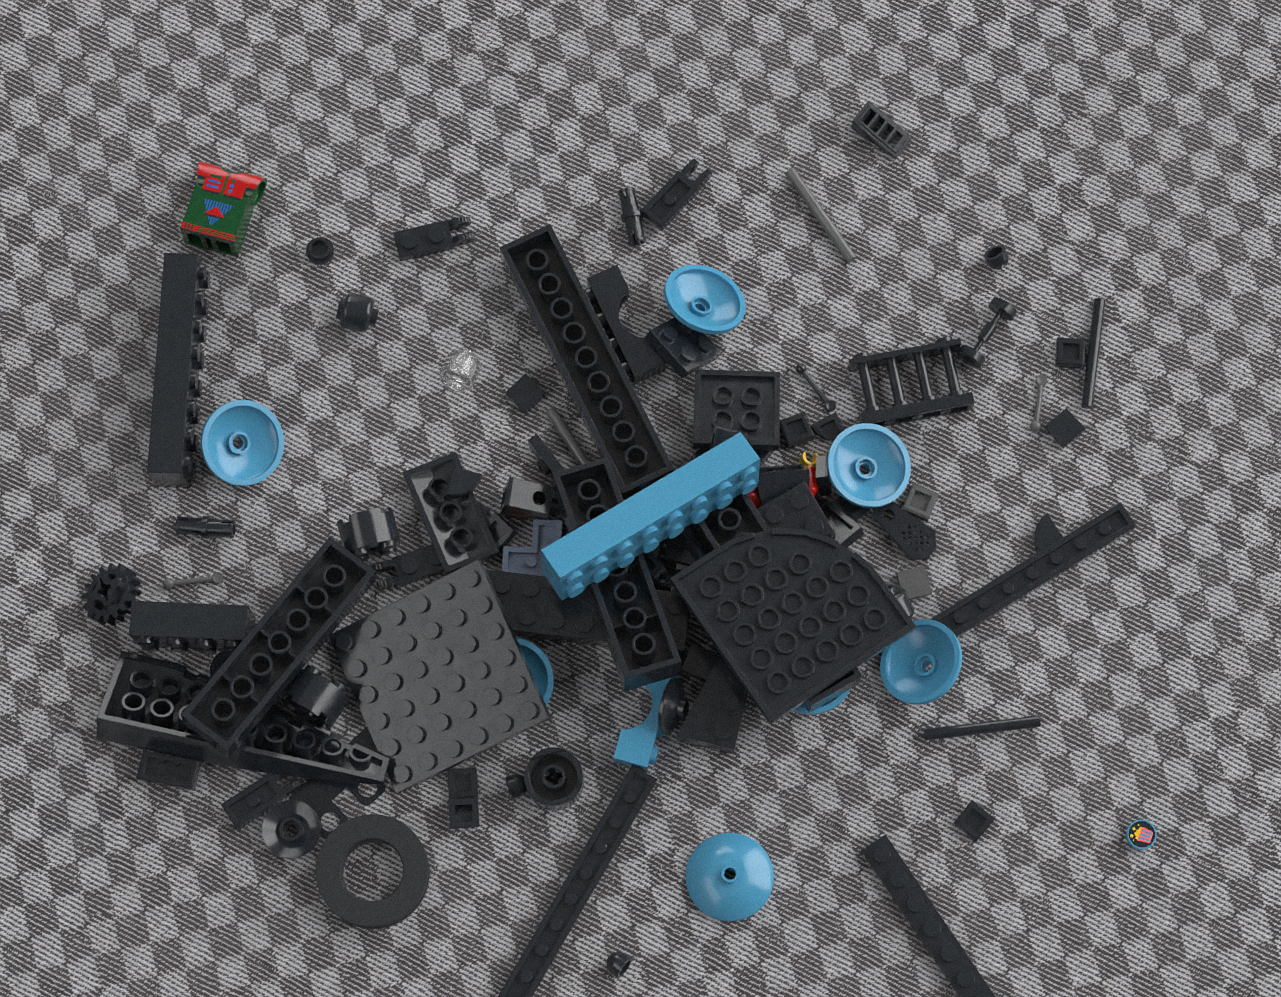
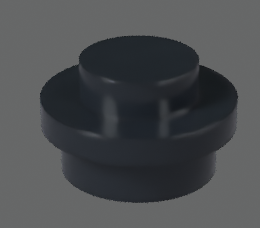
(320, 250)

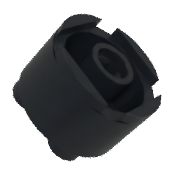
(370, 533)
(316, 698)
(545, 793)

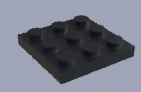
(737, 402)

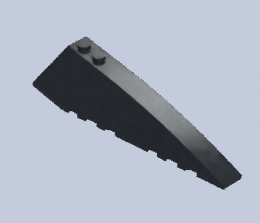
(146, 711)

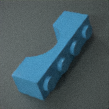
(637, 744)

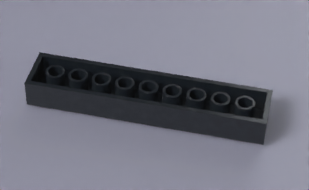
(586, 360)

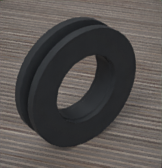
(343, 842)

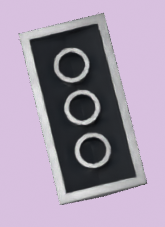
(452, 523)

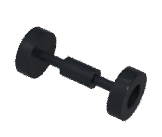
(1002, 310)

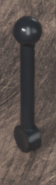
(829, 404)

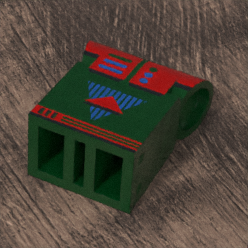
(221, 209)

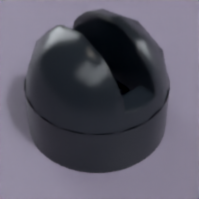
(997, 257)
(516, 785)
(618, 963)

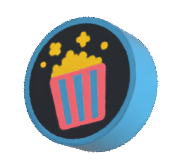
(1141, 835)

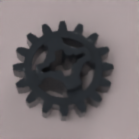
(111, 594)

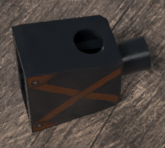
(519, 504)

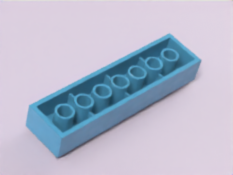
(651, 517)

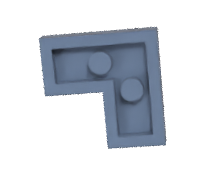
(529, 559)

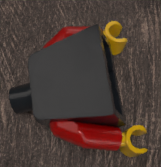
(780, 479)

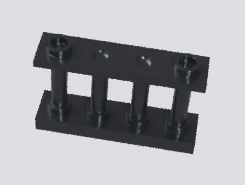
(929, 404)

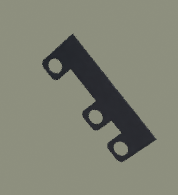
(320, 793)

